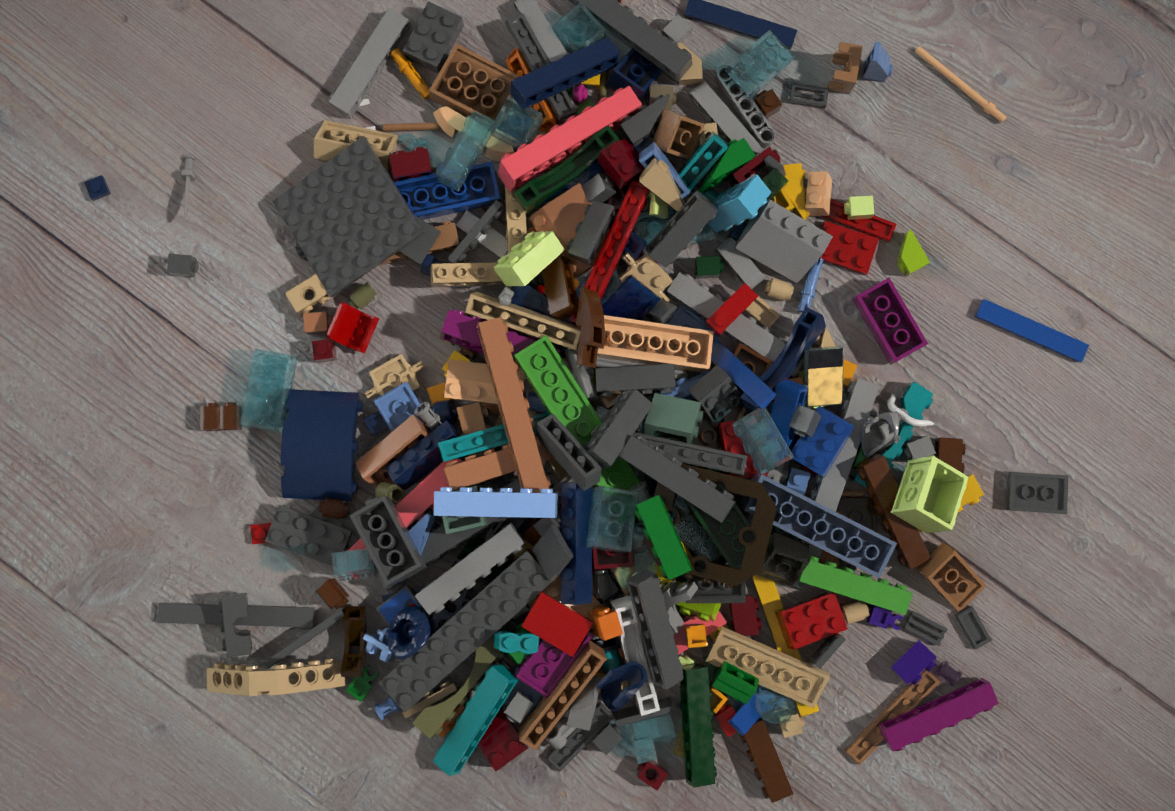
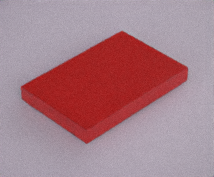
(557, 624)

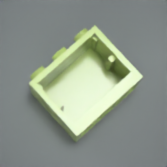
(930, 494)

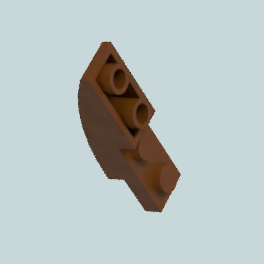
(592, 325)

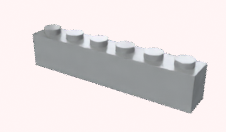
(369, 63)
(470, 568)

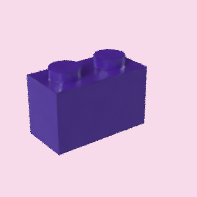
(914, 663)

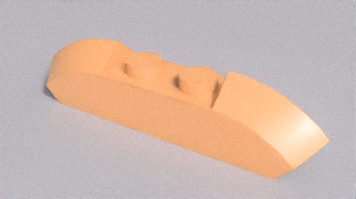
(453, 122)

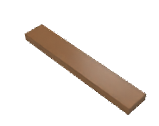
(907, 700)

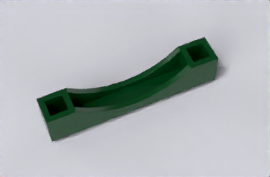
(546, 185)

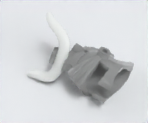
(884, 428)

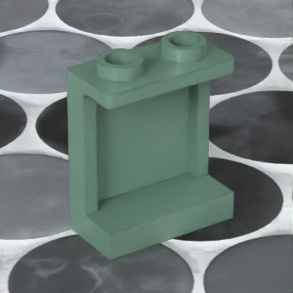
(674, 416)

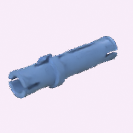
(807, 293)

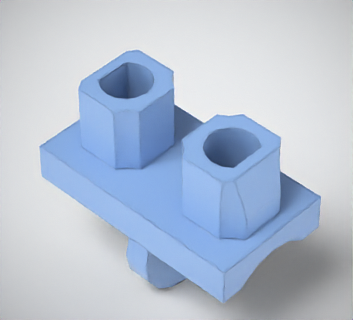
(378, 641)

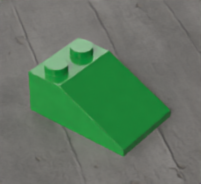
(733, 159)

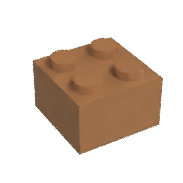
(678, 134)

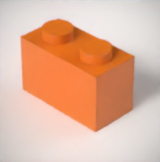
(605, 622)

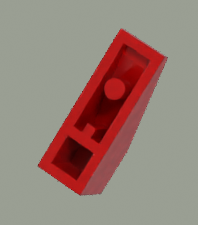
(731, 310)

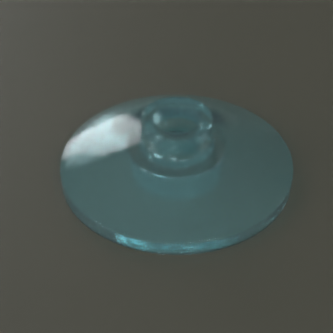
(770, 699)

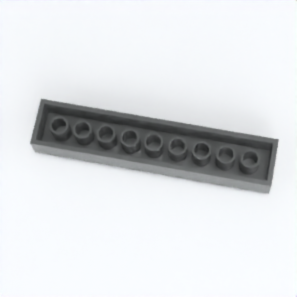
(466, 630)

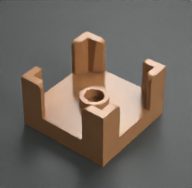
(845, 80)

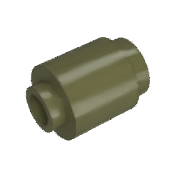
(362, 296)
(390, 490)

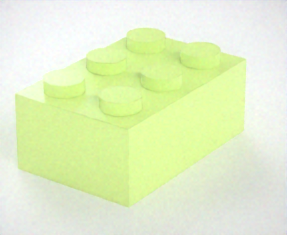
(528, 258)

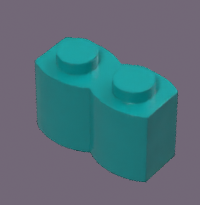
(511, 642)

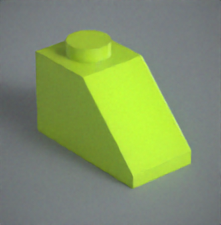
(911, 255)

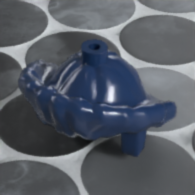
(408, 632)

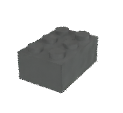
(433, 37)

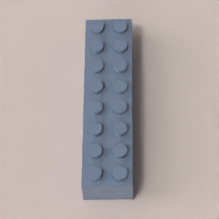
(824, 528)

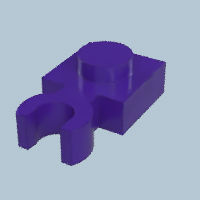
(882, 617)

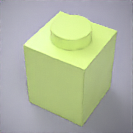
(859, 207)

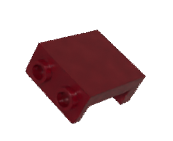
(753, 166)

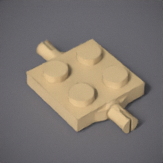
(647, 272)
(394, 374)

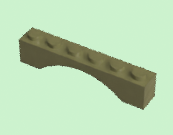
(433, 717)

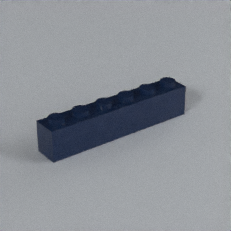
(564, 73)
(575, 515)

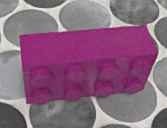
(889, 321)

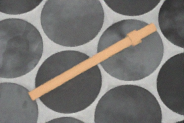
(988, 107)

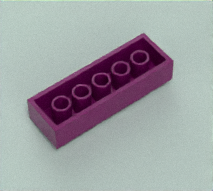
(463, 332)

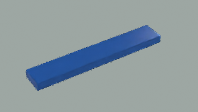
(1032, 330)
(741, 374)

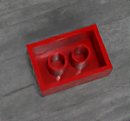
(811, 620)

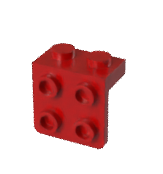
(352, 327)

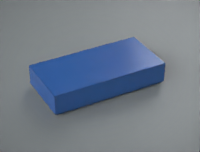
(745, 717)

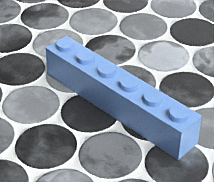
(495, 503)

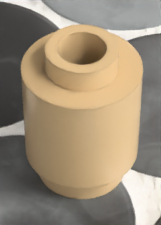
(778, 289)
(854, 612)

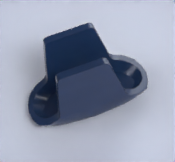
(612, 693)

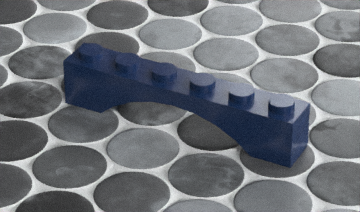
(803, 336)

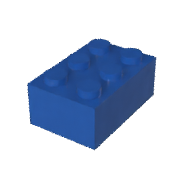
(823, 448)

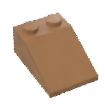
(951, 576)

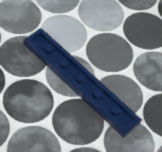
(738, 21)

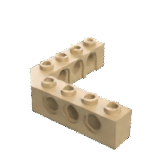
(483, 273)
(252, 681)

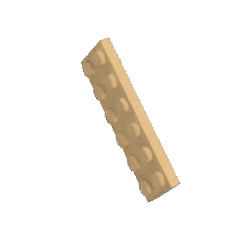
(773, 668)

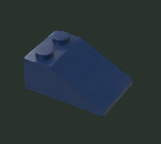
(635, 72)

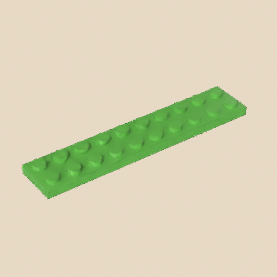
(568, 403)

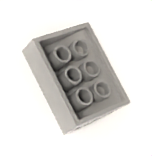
(783, 241)

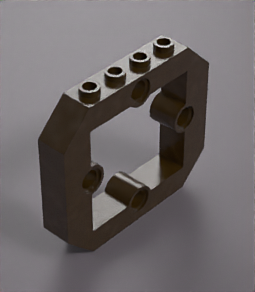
(761, 527)

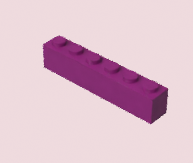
(938, 714)

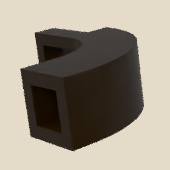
(355, 628)

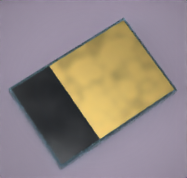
(824, 376)

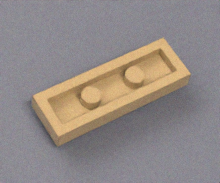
(430, 698)

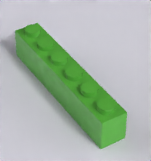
(856, 586)

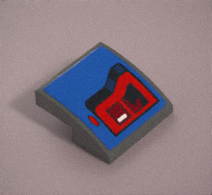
(403, 598)

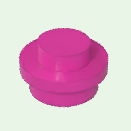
(580, 93)

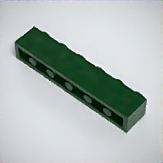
(697, 726)

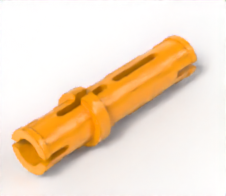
(406, 67)

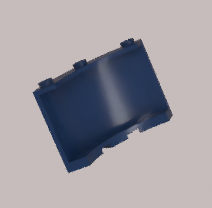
(320, 445)

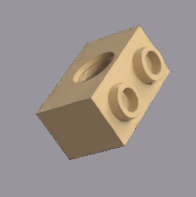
(297, 295)

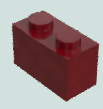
(744, 616)

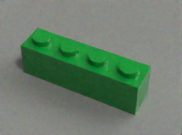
(664, 537)

